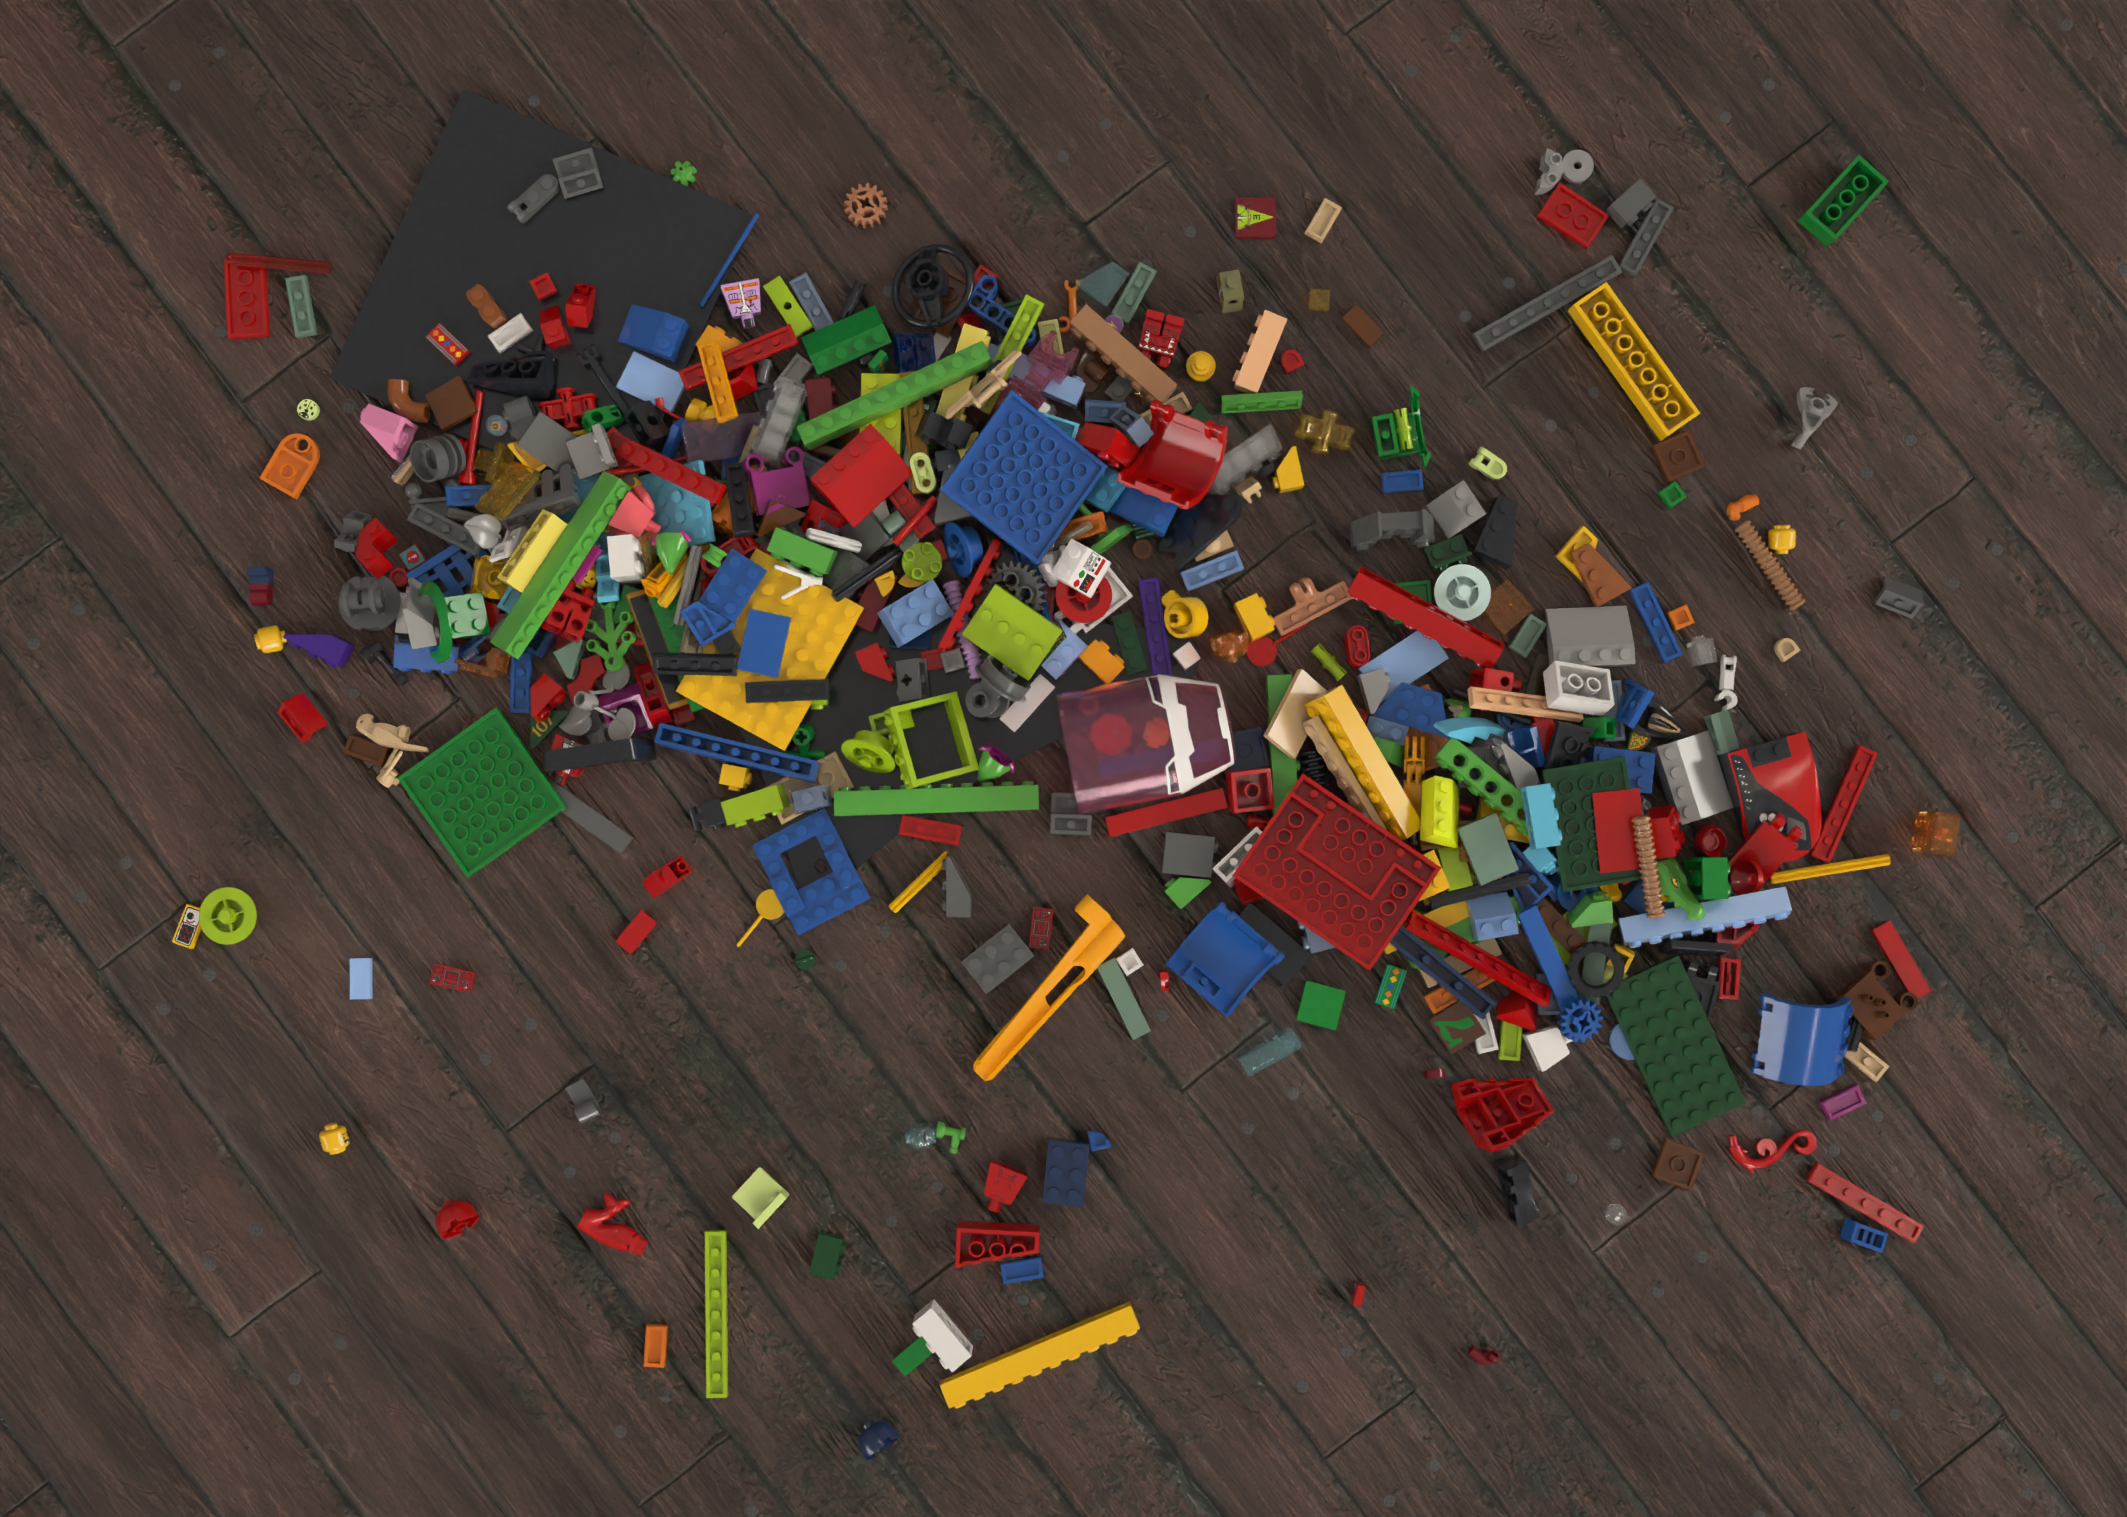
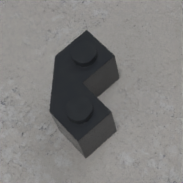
(944, 432)

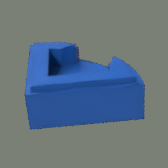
(1098, 1140)

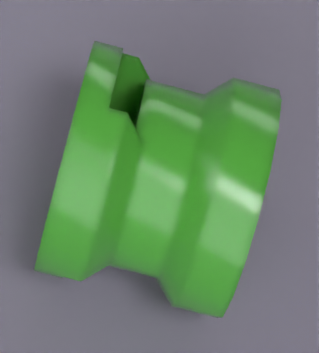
(714, 555)

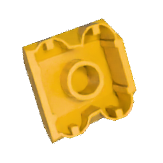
(485, 578)

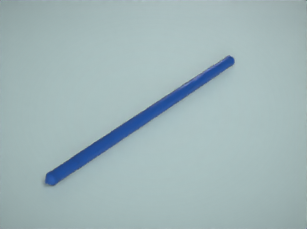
(729, 260)

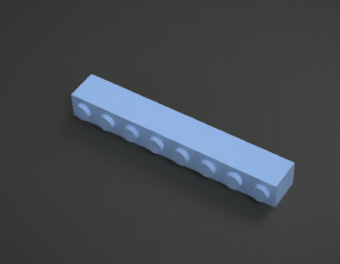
(1720, 913)

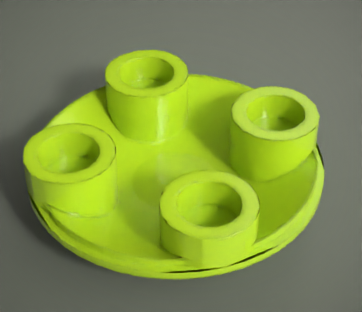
(922, 562)

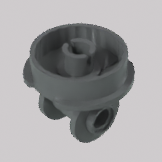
(369, 603)
(996, 690)

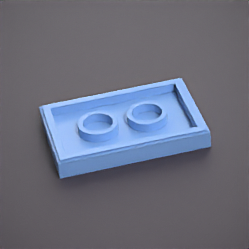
(651, 380)

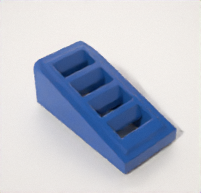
(1851, 1230)

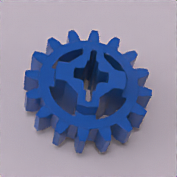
(1580, 1021)

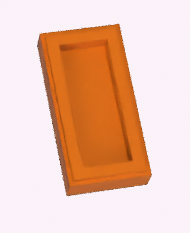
(655, 1345)

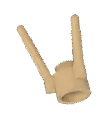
(387, 774)

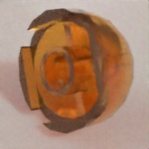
(1229, 645)

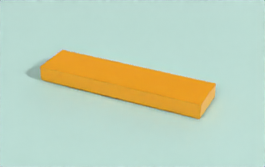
(717, 381)

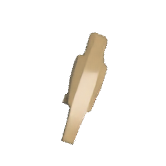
(387, 734)

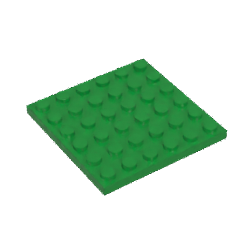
(482, 792)

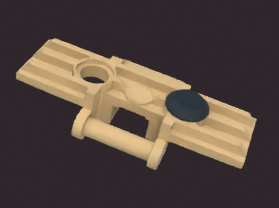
(994, 377)

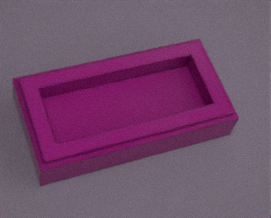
(1842, 1102)

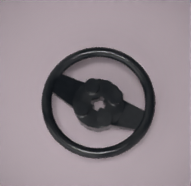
(931, 292)

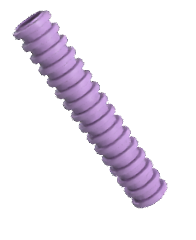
(970, 649)

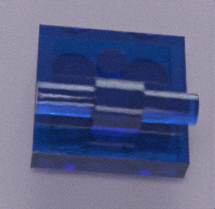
(913, 351)

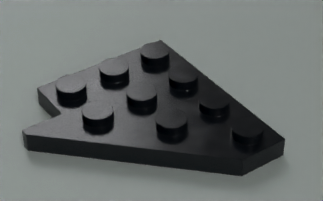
(1199, 526)

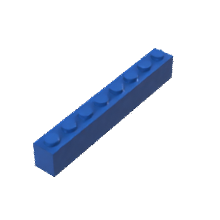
(737, 753)

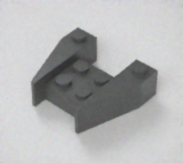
(1371, 528)

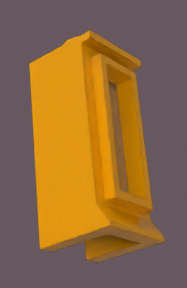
(659, 579)

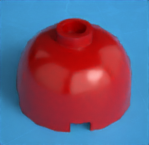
(454, 1217)

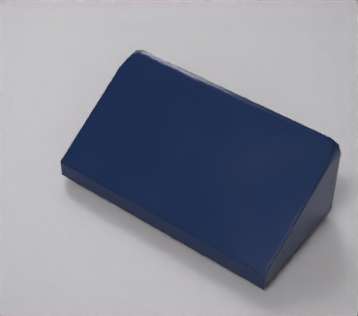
(921, 642)

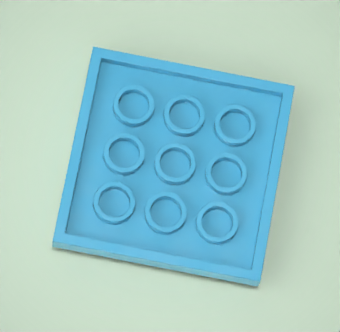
(680, 508)

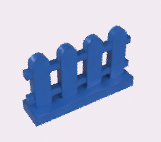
(443, 570)

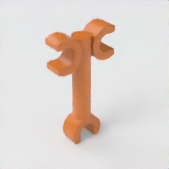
(1072, 306)

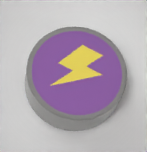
(1115, 321)

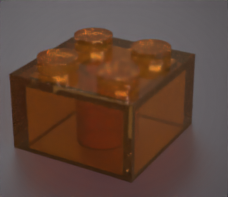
(1936, 833)

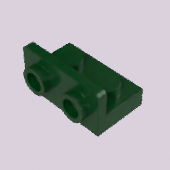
(1447, 552)

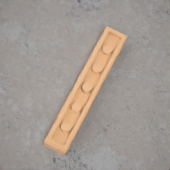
(1517, 704)

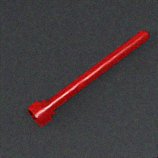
(467, 476)

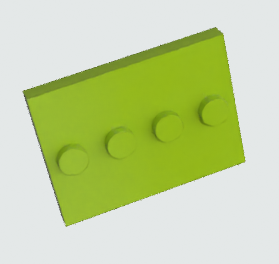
(1012, 632)

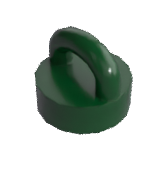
(805, 959)

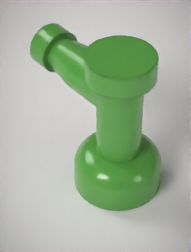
(957, 1135)

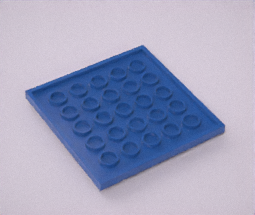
(1023, 477)

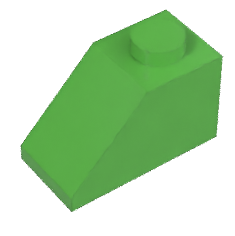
(1391, 751)
(1184, 889)
(1592, 910)

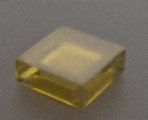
(1319, 300)

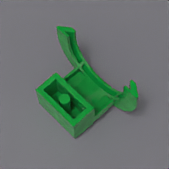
(1387, 439)
(458, 617)

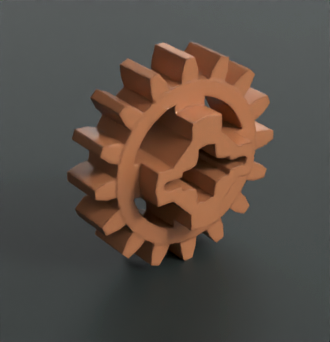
(868, 197)

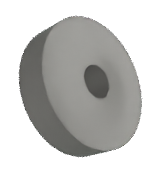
(1580, 158)

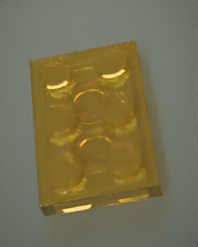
(507, 490)

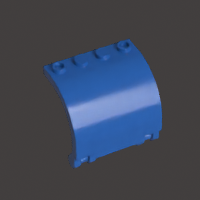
(1223, 958)
(1802, 1041)

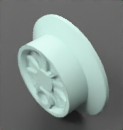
(1462, 591)

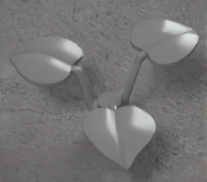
(485, 531)
(579, 719)

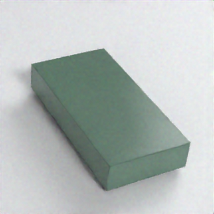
(1527, 636)

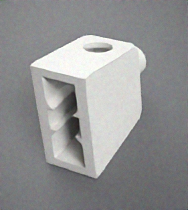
(1546, 1046)

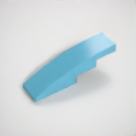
(607, 587)
(1469, 727)

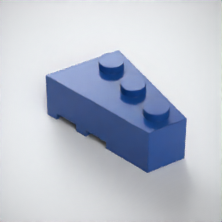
(408, 658)
(1540, 883)

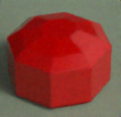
(399, 577)

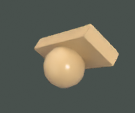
(1221, 544)

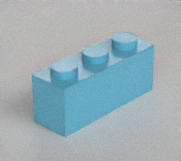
(1541, 816)

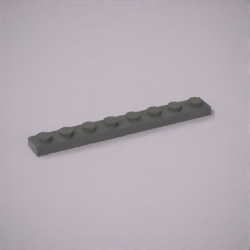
(1547, 303)

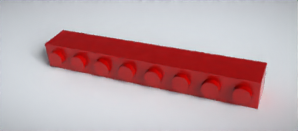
(1425, 618)

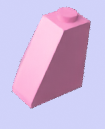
(389, 430)

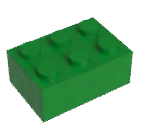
(1708, 877)

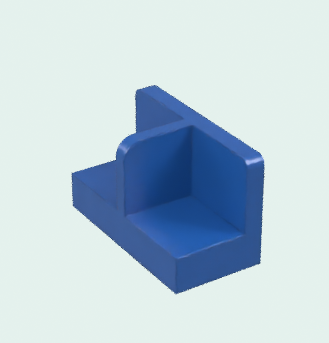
(1527, 744)

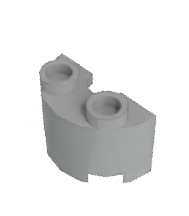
(1552, 169)

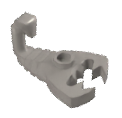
(1813, 413)

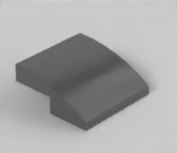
(578, 173)
(1066, 816)

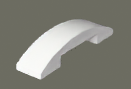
(509, 544)

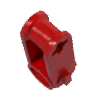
(738, 544)

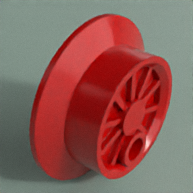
(1080, 607)

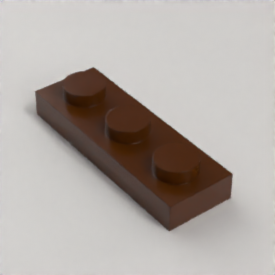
(1559, 927)

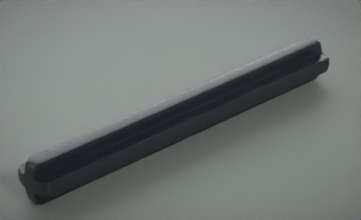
(867, 574)
(1479, 891)

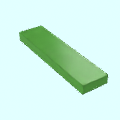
(1261, 402)

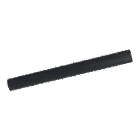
(1516, 717)

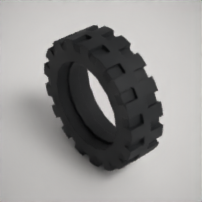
(1599, 990)

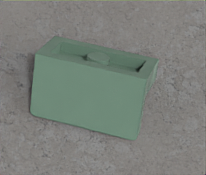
(1722, 732)

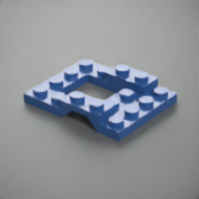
(823, 897)

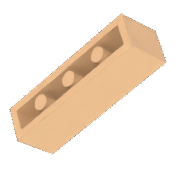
(1260, 352)

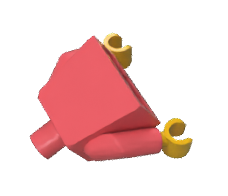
(634, 513)

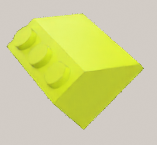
(1439, 811)

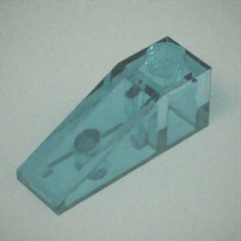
(1270, 1051)

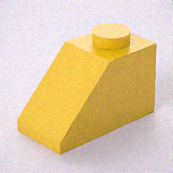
(1289, 475)

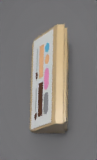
(403, 473)

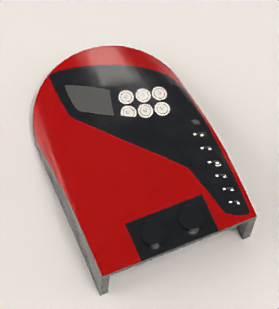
(1772, 781)

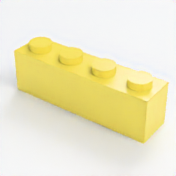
(532, 551)

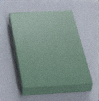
(1487, 848)

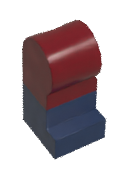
(261, 585)

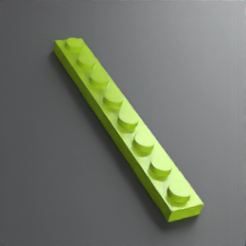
(716, 1313)

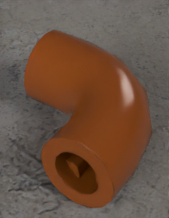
(403, 405)

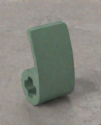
(894, 524)

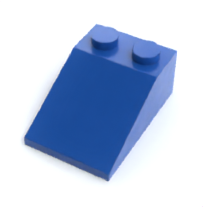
(653, 332)
(1144, 510)

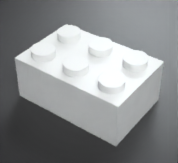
(626, 559)
(1578, 688)
(942, 1336)

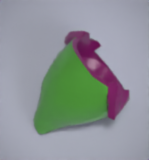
(993, 763)

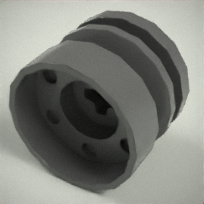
(437, 457)

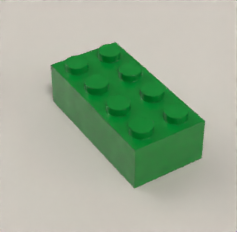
(1842, 200)

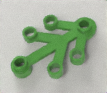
(611, 637)

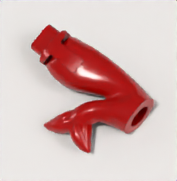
(613, 1235)

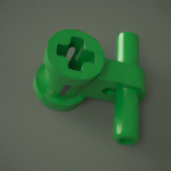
(804, 743)

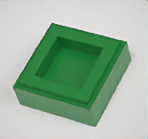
(1672, 495)

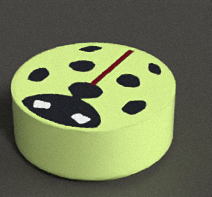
(308, 409)

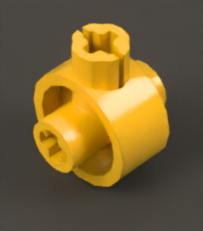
(1184, 615)

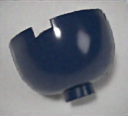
(877, 1438)

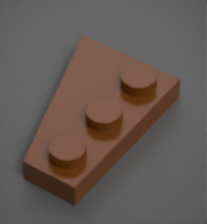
(1598, 575)

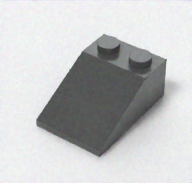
(844, 568)

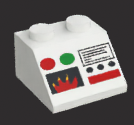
(1080, 568)

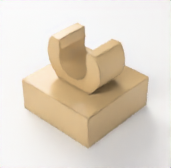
(1248, 488)

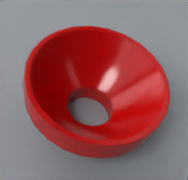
(1741, 877)

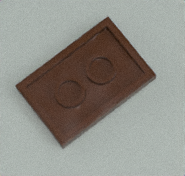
(955, 293)

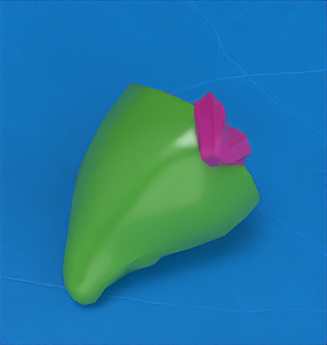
(670, 548)

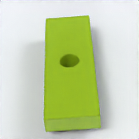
(781, 298)

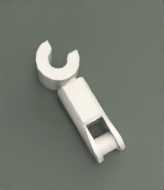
(1727, 682)

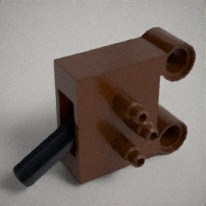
(1872, 1005)

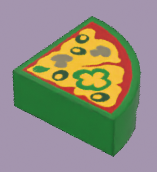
(1636, 741)

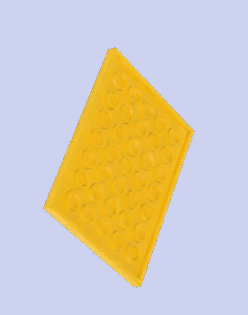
(812, 645)

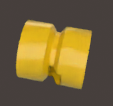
(699, 411)

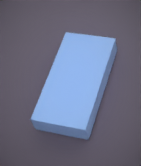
(361, 978)

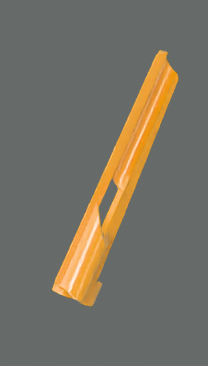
(1087, 951)

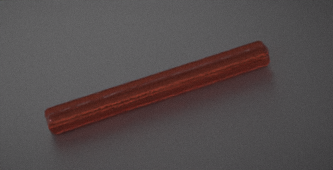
(279, 263)

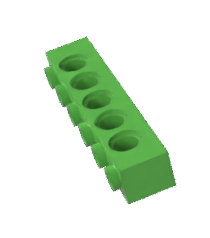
(1453, 748)

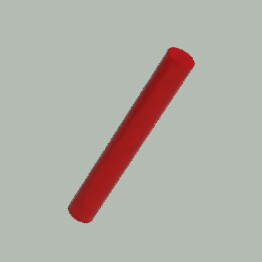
(914, 520)

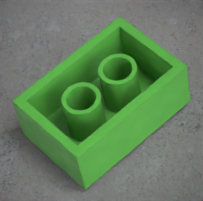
(801, 552)

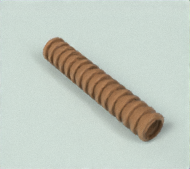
(1769, 565)
(1648, 867)

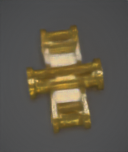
(1318, 430)

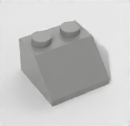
(1455, 509)

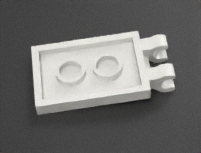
(1120, 595)

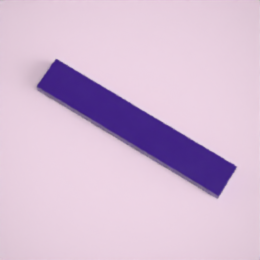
(1155, 626)

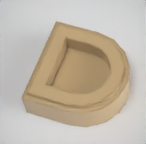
(1785, 649)

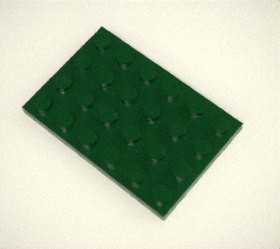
(1578, 850)

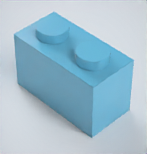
(1542, 859)

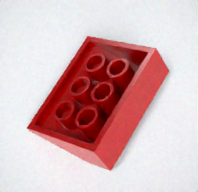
(861, 475)

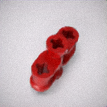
(568, 407)

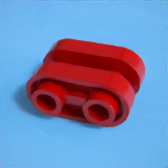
(1357, 646)

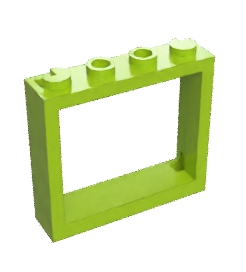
(960, 734)

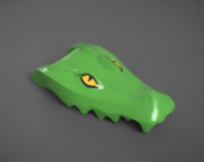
(1676, 886)

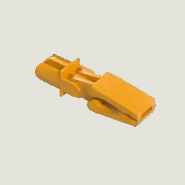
(1411, 787)

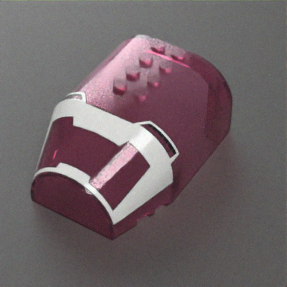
(1144, 739)

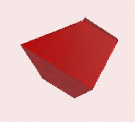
(742, 382)
(1517, 1011)

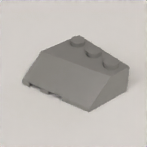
(420, 617)

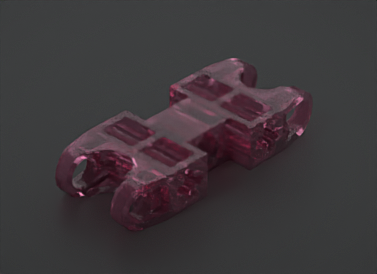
(1046, 366)

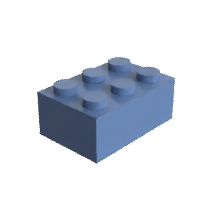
(915, 613)

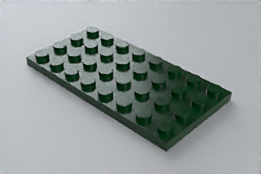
(1674, 1046)

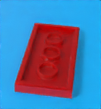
(246, 302)

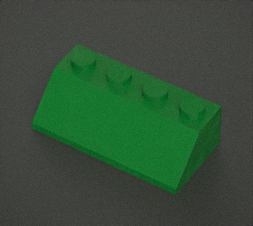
(846, 340)

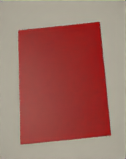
(1614, 829)

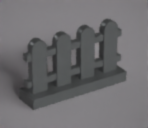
(551, 500)

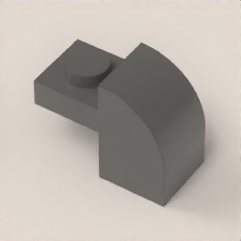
(352, 524)

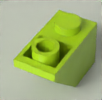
(878, 725)

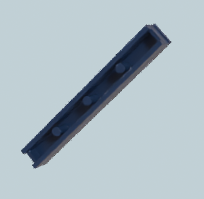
(1442, 973)

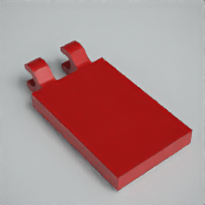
(1767, 847)

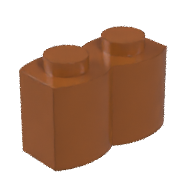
(486, 306)

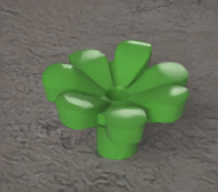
(683, 173)

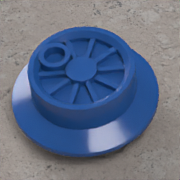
(962, 548)

